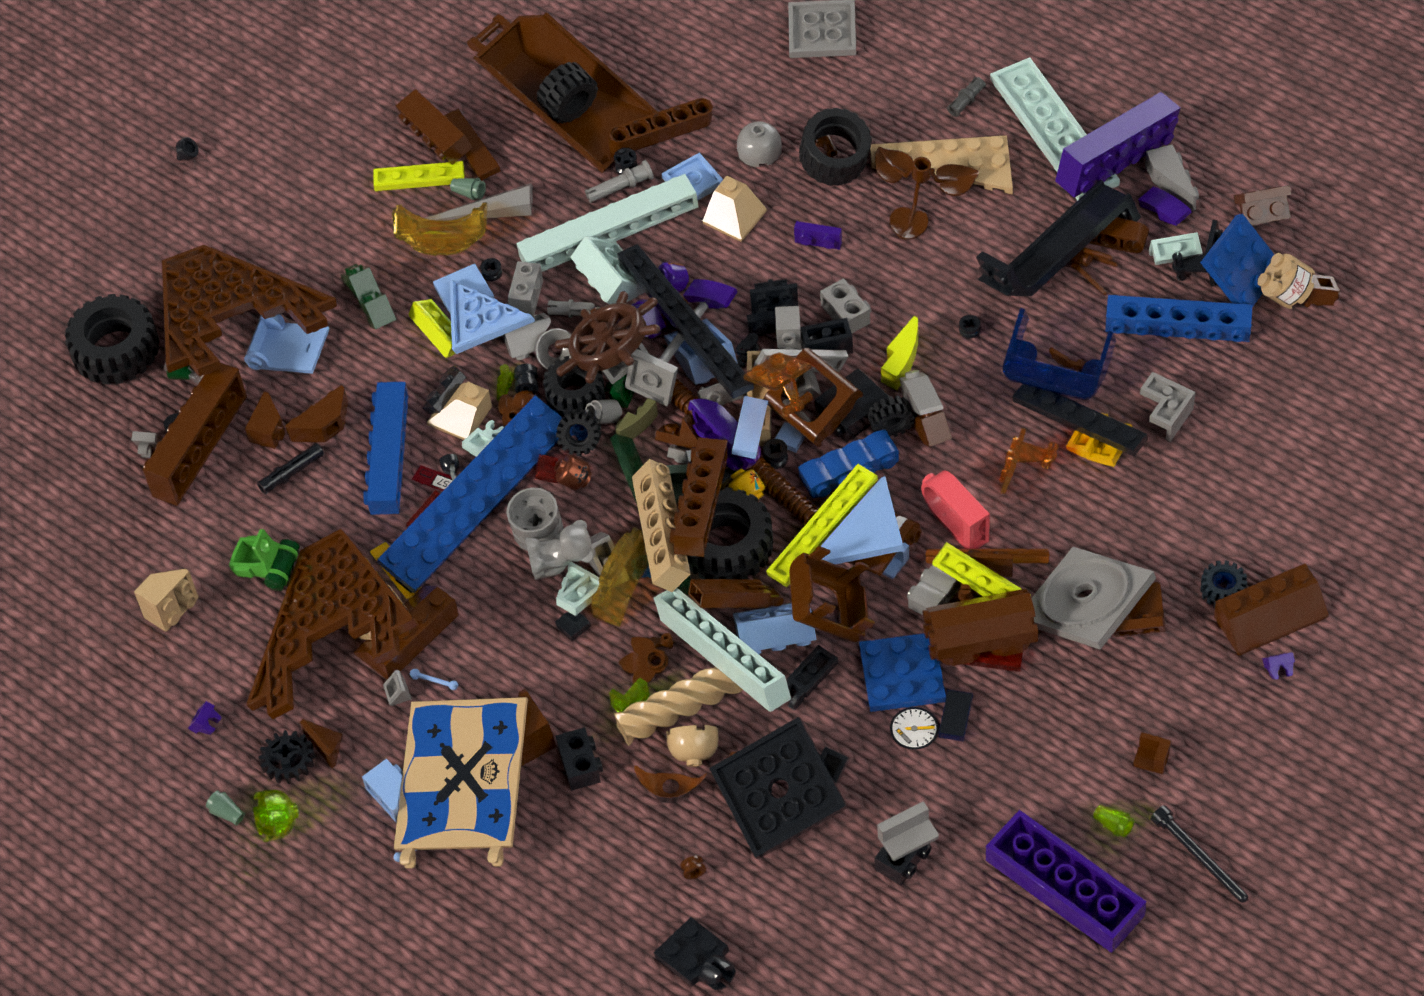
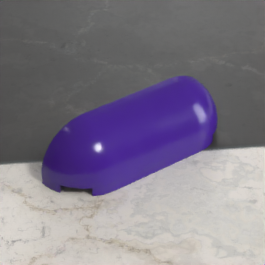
(717, 423)

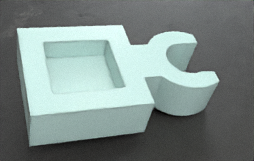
(480, 439)

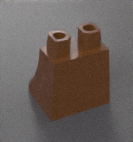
(538, 734)

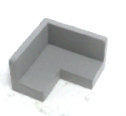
(1174, 403)

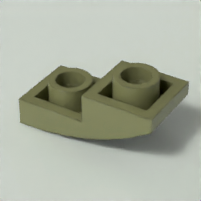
(634, 425)

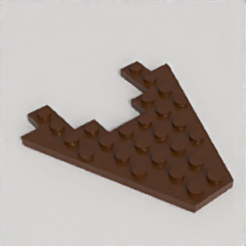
(213, 286)
(327, 591)

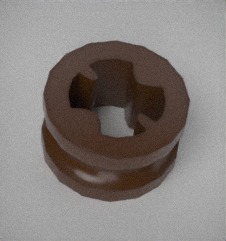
(693, 867)

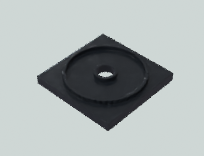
(748, 781)

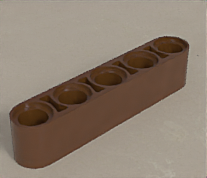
(694, 116)

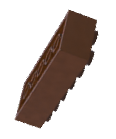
(194, 434)

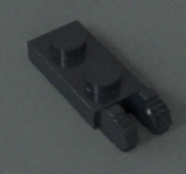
(810, 674)

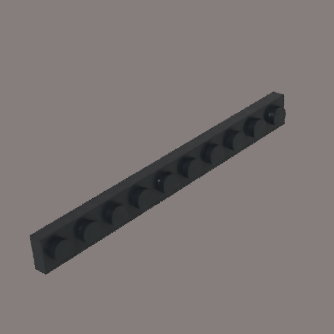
(685, 321)

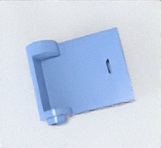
(284, 346)

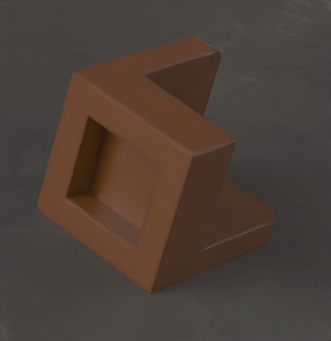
(1152, 753)

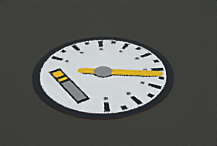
(914, 728)

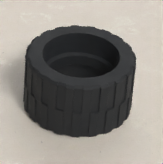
(839, 123)

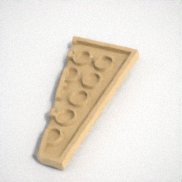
(984, 154)

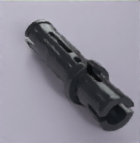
(281, 474)

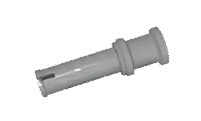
(629, 178)

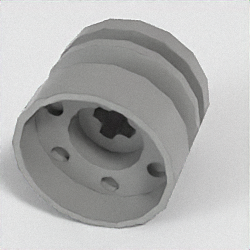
(534, 515)

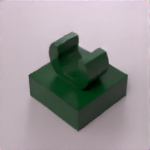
(619, 392)

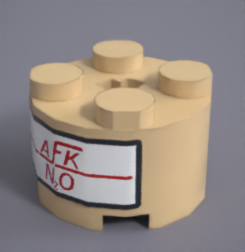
(1287, 280)

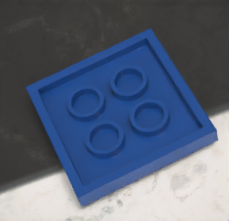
(1238, 261)
(901, 673)

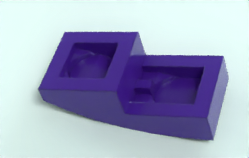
(1165, 205)
(711, 292)

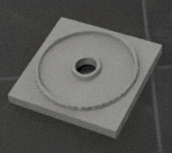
(1094, 617)

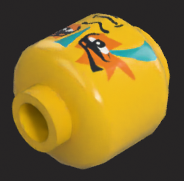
(748, 482)

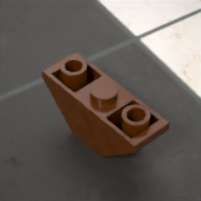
(321, 419)

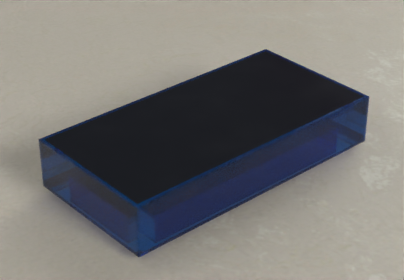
(955, 715)

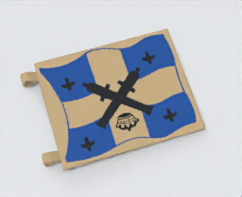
(461, 776)

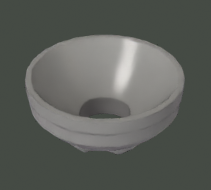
(543, 343)

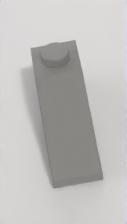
(920, 393)

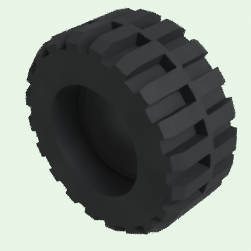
(109, 316)
(749, 554)

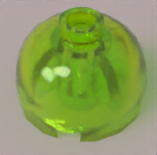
(274, 814)

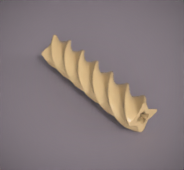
(666, 706)

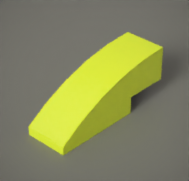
(900, 355)

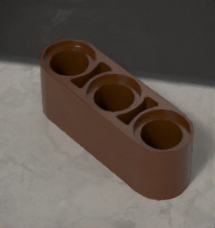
(1123, 236)

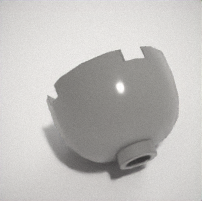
(759, 144)

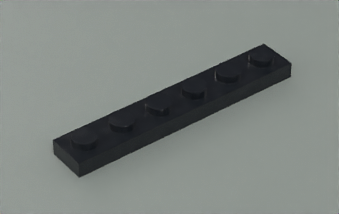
(1081, 418)

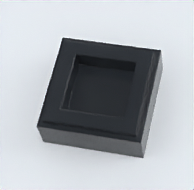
(572, 625)

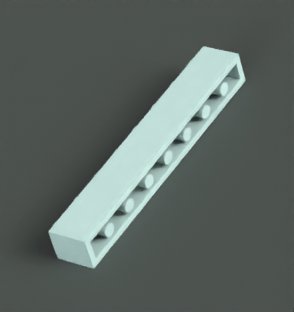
(611, 222)
(723, 649)

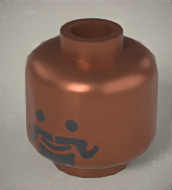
(572, 472)

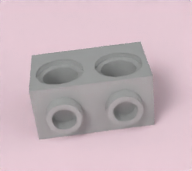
(526, 287)
(842, 301)
(788, 327)

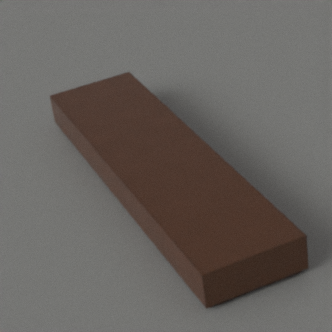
(478, 157)

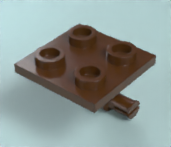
(998, 561)

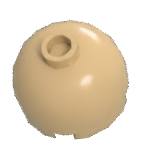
(692, 743)

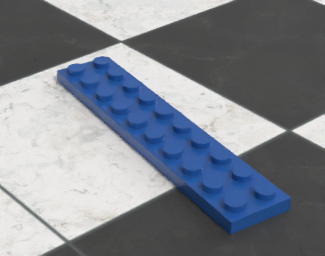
(472, 495)

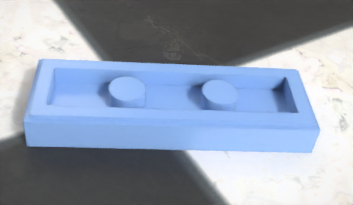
(749, 427)

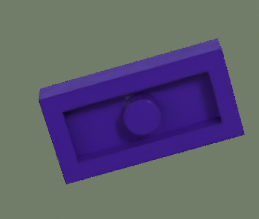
(818, 235)

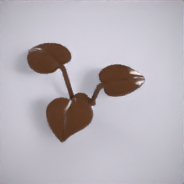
(895, 164)

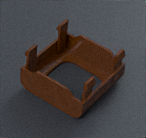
(833, 414)
(844, 584)

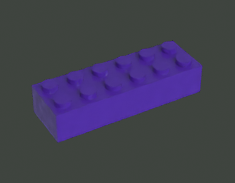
(1117, 144)
(1065, 881)

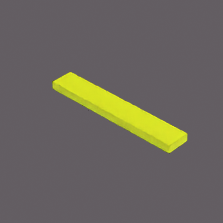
(824, 521)

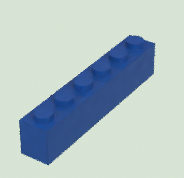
(387, 448)

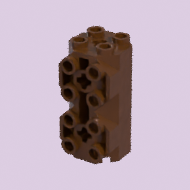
(978, 625)

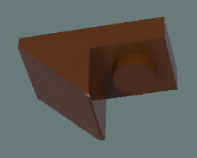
(682, 437)

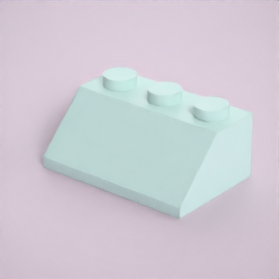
(600, 264)

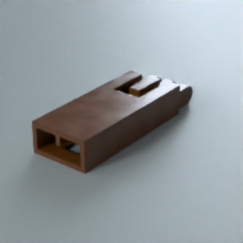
(733, 593)

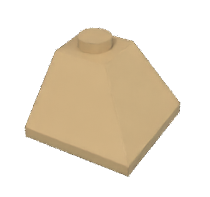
(733, 209)
(463, 411)

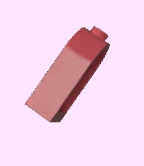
(956, 509)

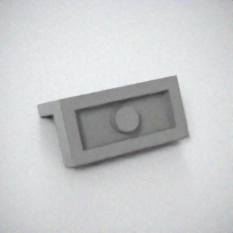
(907, 831)

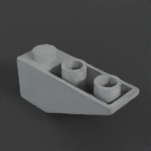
(1168, 173)

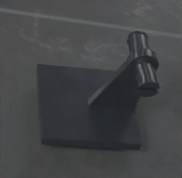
(1192, 264)
(773, 294)

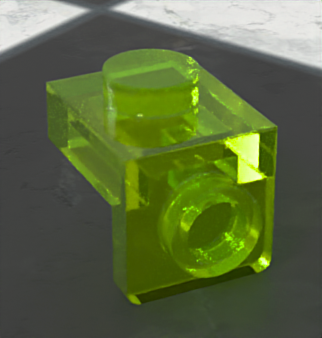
(637, 693)

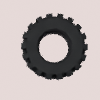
(567, 92)
(567, 400)

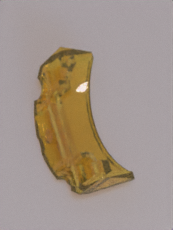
(439, 237)
(620, 577)

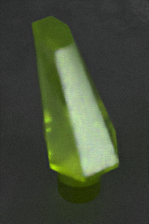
(504, 380)

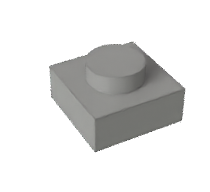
(678, 453)

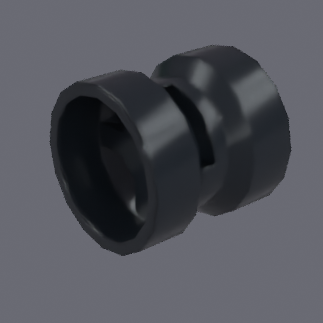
(527, 380)

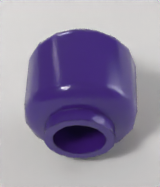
(675, 274)

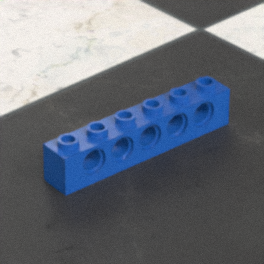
(1179, 318)

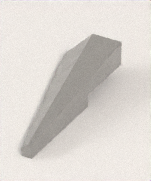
(505, 204)

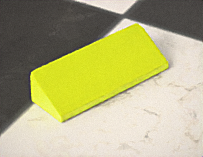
(433, 324)

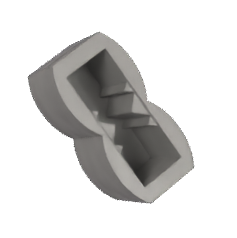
(932, 590)

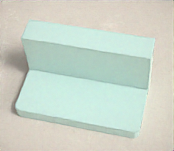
(1164, 248)

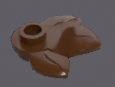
(510, 406)
(640, 661)

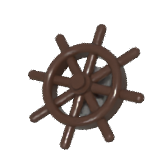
(608, 339)

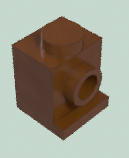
(1324, 291)

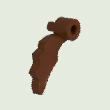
(1065, 361)
(666, 641)

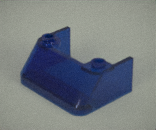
(1022, 367)

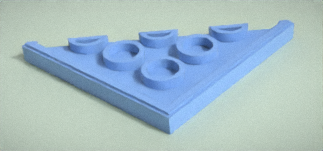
(480, 317)
(867, 530)

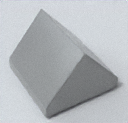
(396, 689)

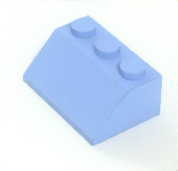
(772, 628)

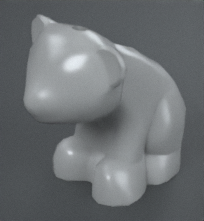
(552, 556)

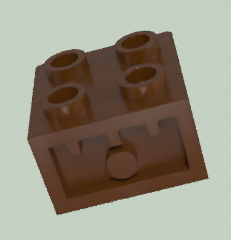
(1146, 615)

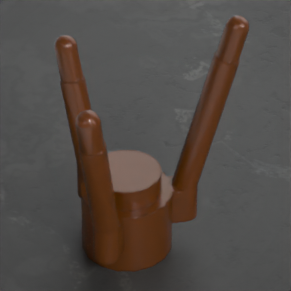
(1084, 258)

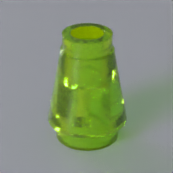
(1114, 820)

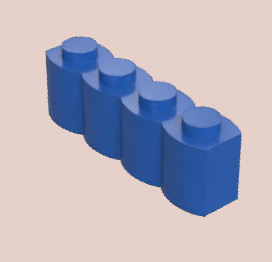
(828, 472)

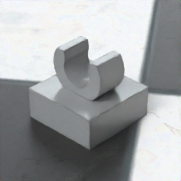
(145, 442)

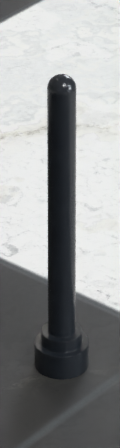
(1163, 818)

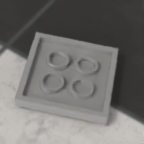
(822, 28)

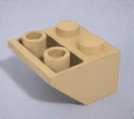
(166, 597)

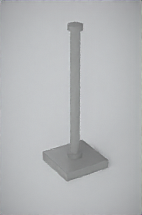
(655, 376)

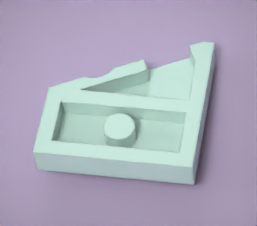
(577, 589)

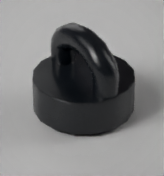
(186, 149)

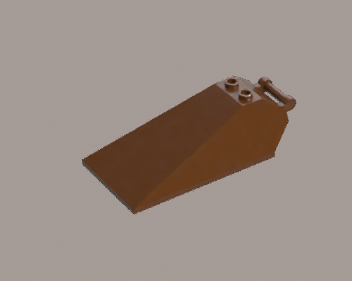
(530, 51)

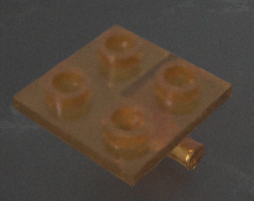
(781, 372)
(1024, 452)

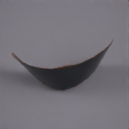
(655, 782)

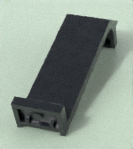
(1058, 242)

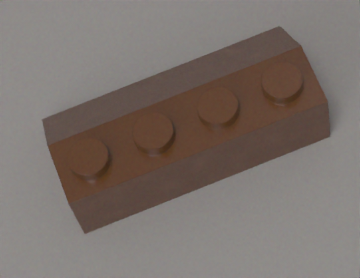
(1271, 609)
(433, 612)

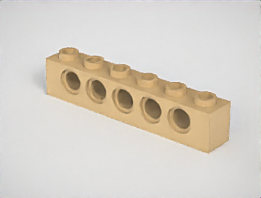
(657, 512)

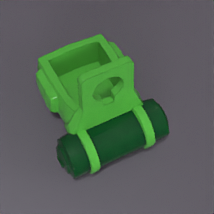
(265, 559)

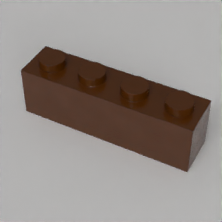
(433, 127)

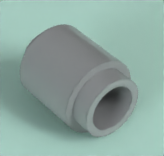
(605, 410)

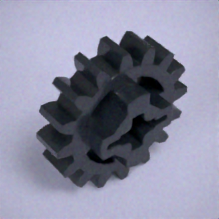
(289, 758)

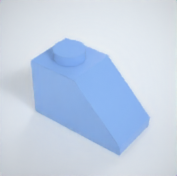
(385, 786)

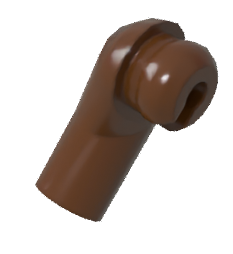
(827, 143)

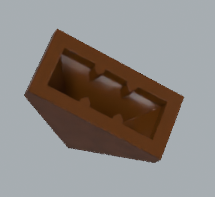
(323, 740)

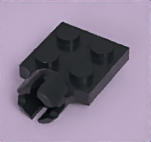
(696, 956)

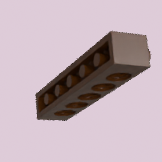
(700, 497)

